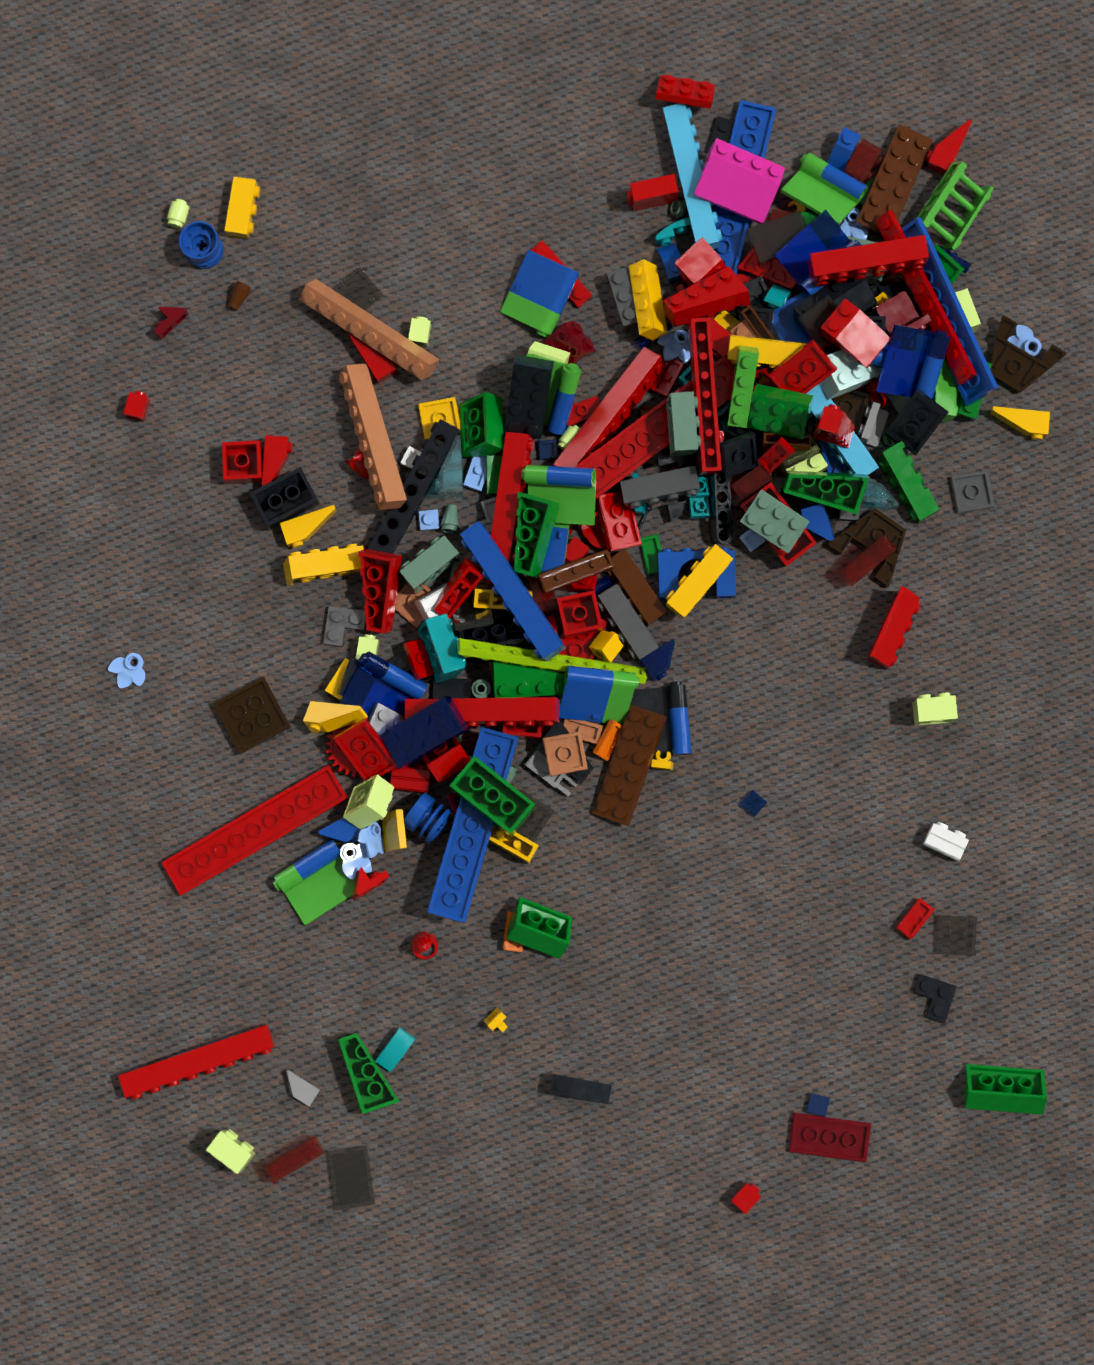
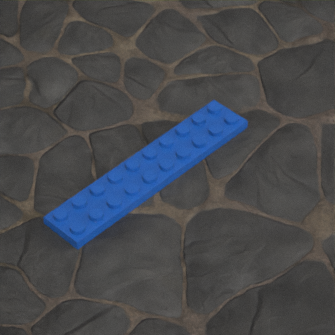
(751, 134)
(983, 382)
(469, 836)

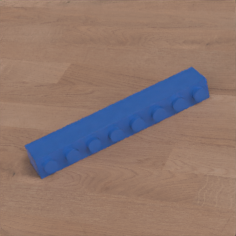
(512, 590)

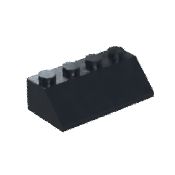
(853, 290)

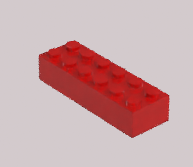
(868, 260)

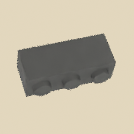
(622, 298)

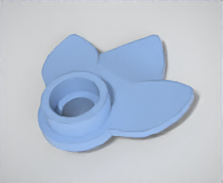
(851, 229)
(1023, 338)
(674, 347)
(126, 673)
(373, 839)
(358, 859)

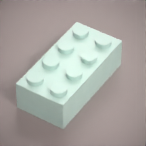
(848, 375)

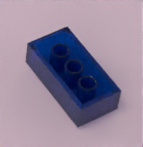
(424, 732)

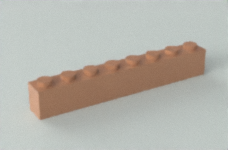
(369, 329)
(372, 437)

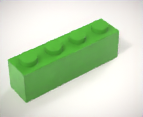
(742, 386)
(946, 392)

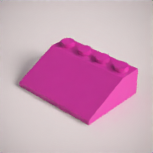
(739, 181)

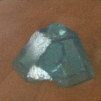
(878, 497)

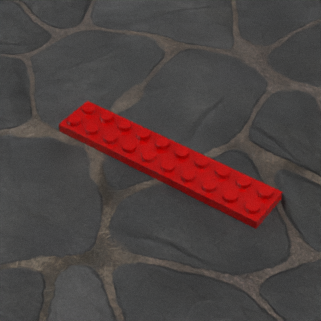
(646, 436)
(254, 830)

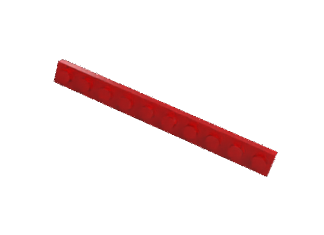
(929, 304)

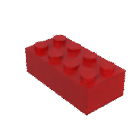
(803, 543)

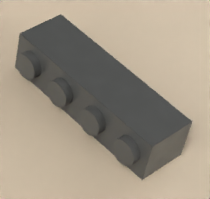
(660, 486)
(626, 622)

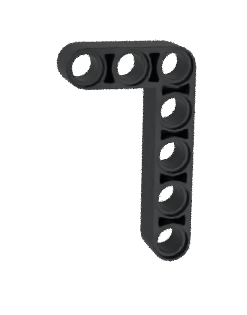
(723, 506)

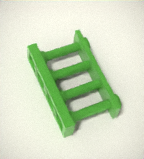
(936, 203)

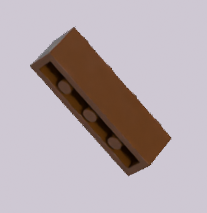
(636, 588)

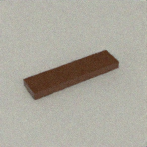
(575, 571)

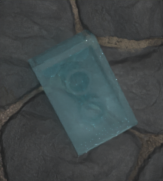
(451, 474)

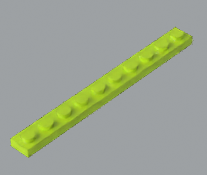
(528, 657)

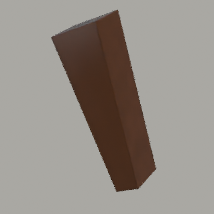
(756, 323)
(769, 439)

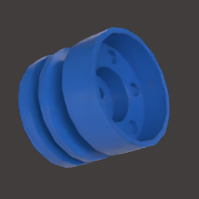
(194, 237)
(427, 818)

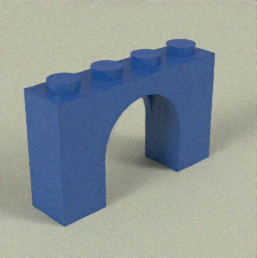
(671, 562)

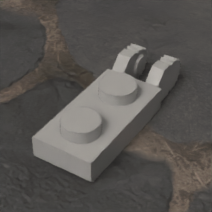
(539, 766)

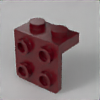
(902, 312)
(571, 339)

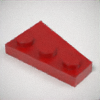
(771, 270)

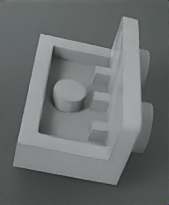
(874, 425)

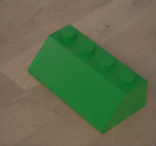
(1005, 1089)

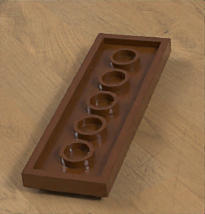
(894, 177)
(629, 765)

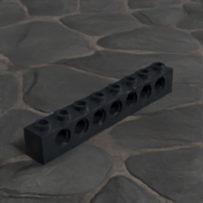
(432, 469)

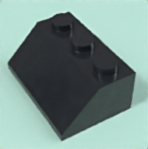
(284, 498)

